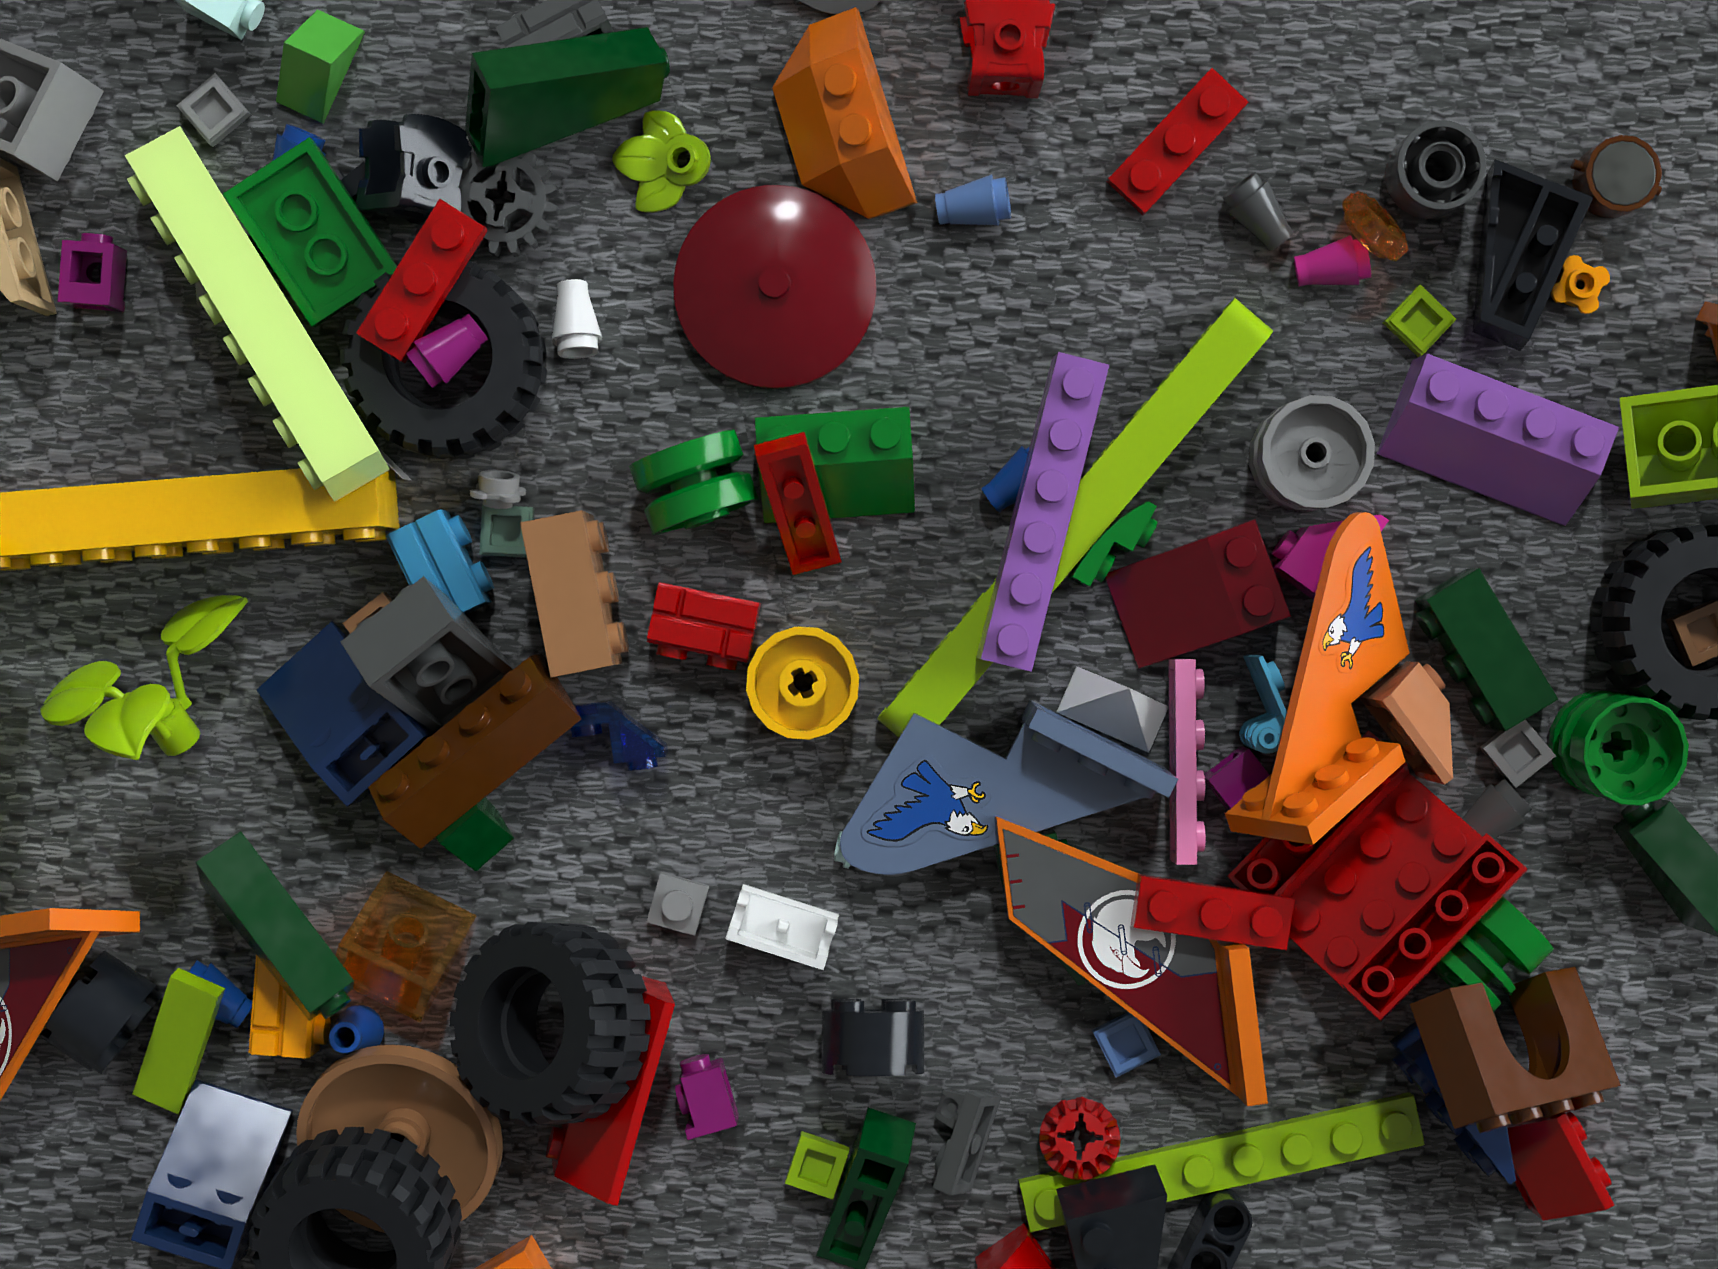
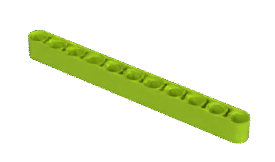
(1100, 498)

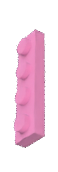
(1185, 737)

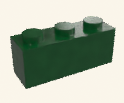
(1484, 650)

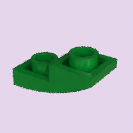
(1124, 533)

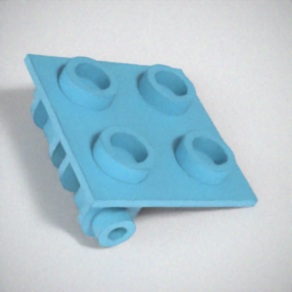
(1265, 730)

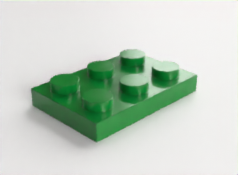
(310, 231)

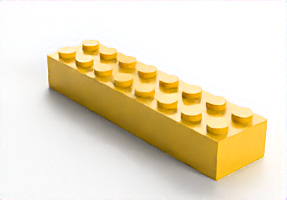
(187, 512)

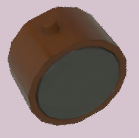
(1619, 176)

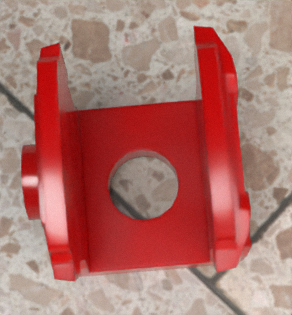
(1006, 45)

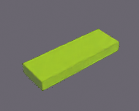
(178, 1040)

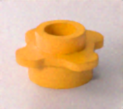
(1565, 288)

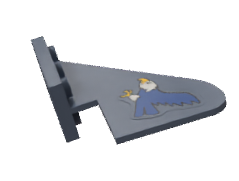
(943, 791)

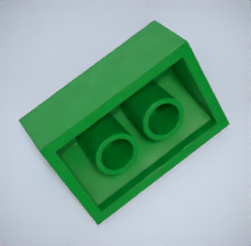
(858, 458)

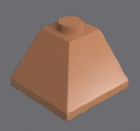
(1417, 717)

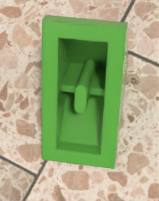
(316, 64)

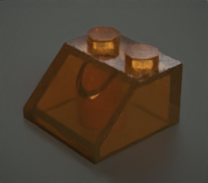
(403, 945)

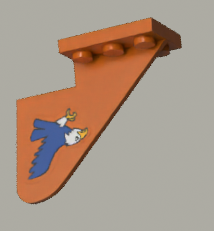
(1348, 646)

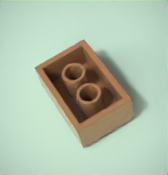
(574, 592)

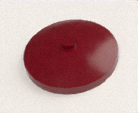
(775, 287)

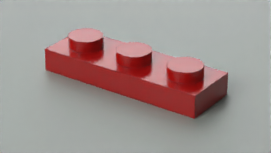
(1177, 141)
(422, 280)
(797, 503)
(1212, 912)

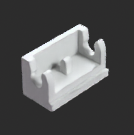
(782, 926)

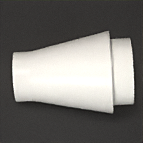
(575, 323)

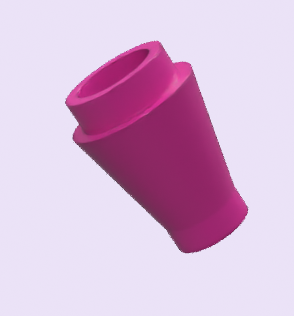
(1334, 264)

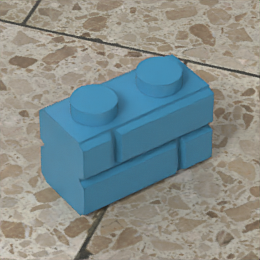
(438, 552)

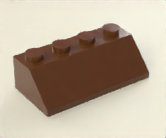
(475, 752)

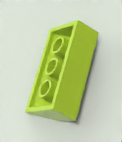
(1671, 446)

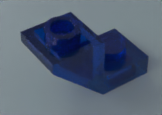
(629, 738)

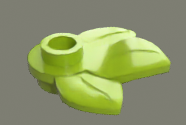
(654, 161)

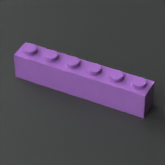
(1042, 511)

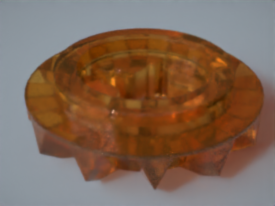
(1374, 226)

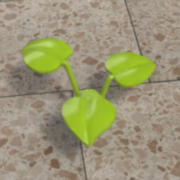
(128, 719)

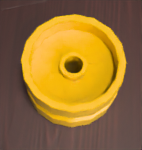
(797, 712)

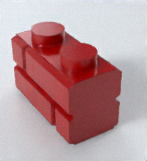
(703, 624)

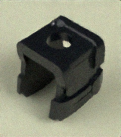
(411, 166)

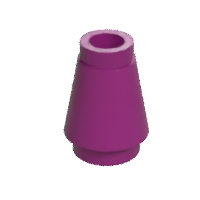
(446, 350)

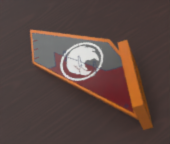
(37, 964)
(1177, 985)

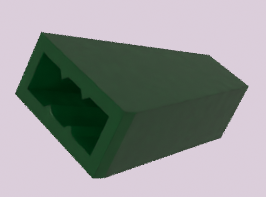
(557, 89)
(275, 927)

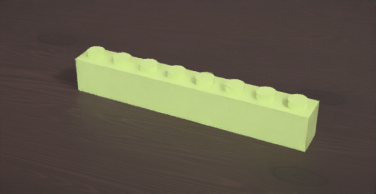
(257, 314)

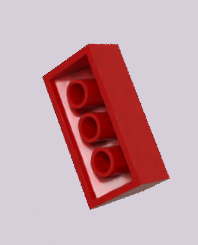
(599, 1150)

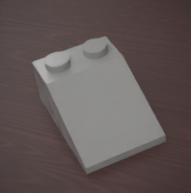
(41, 109)

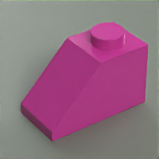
(1303, 554)

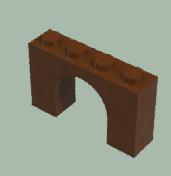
(1483, 1078)

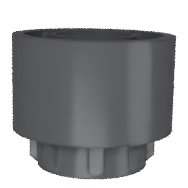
(1455, 150)

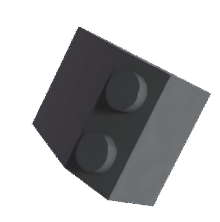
(425, 655)

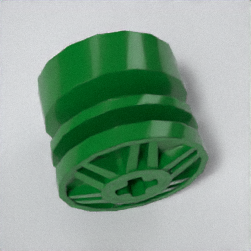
(1645, 753)
(1490, 944)

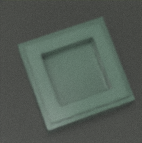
(502, 531)

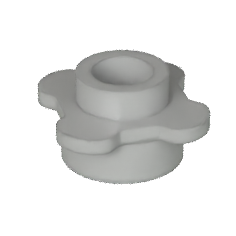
(498, 489)

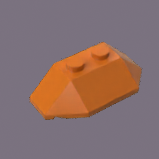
(842, 119)

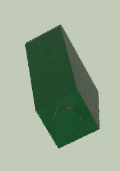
(1674, 860)

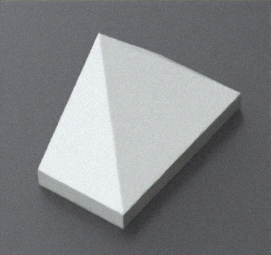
(1112, 709)

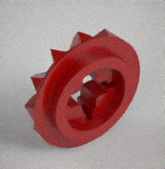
(1096, 1156)

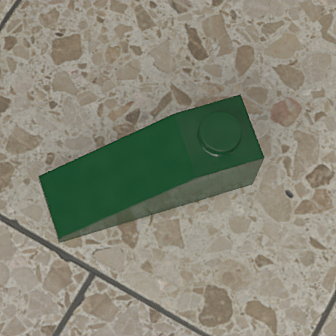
(867, 1188)

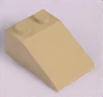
(21, 264)

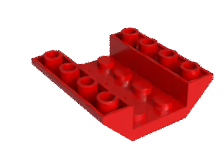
(1384, 888)

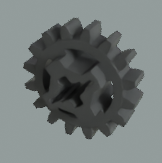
(524, 205)

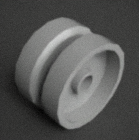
(1337, 435)

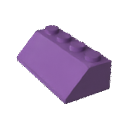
(1496, 439)

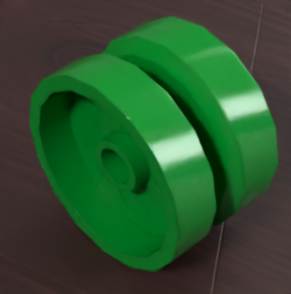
(692, 476)

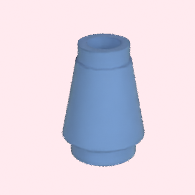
(975, 203)

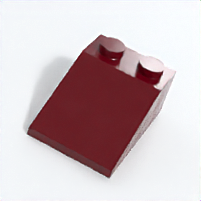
(1197, 594)

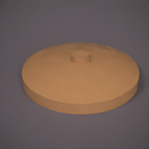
(415, 1099)

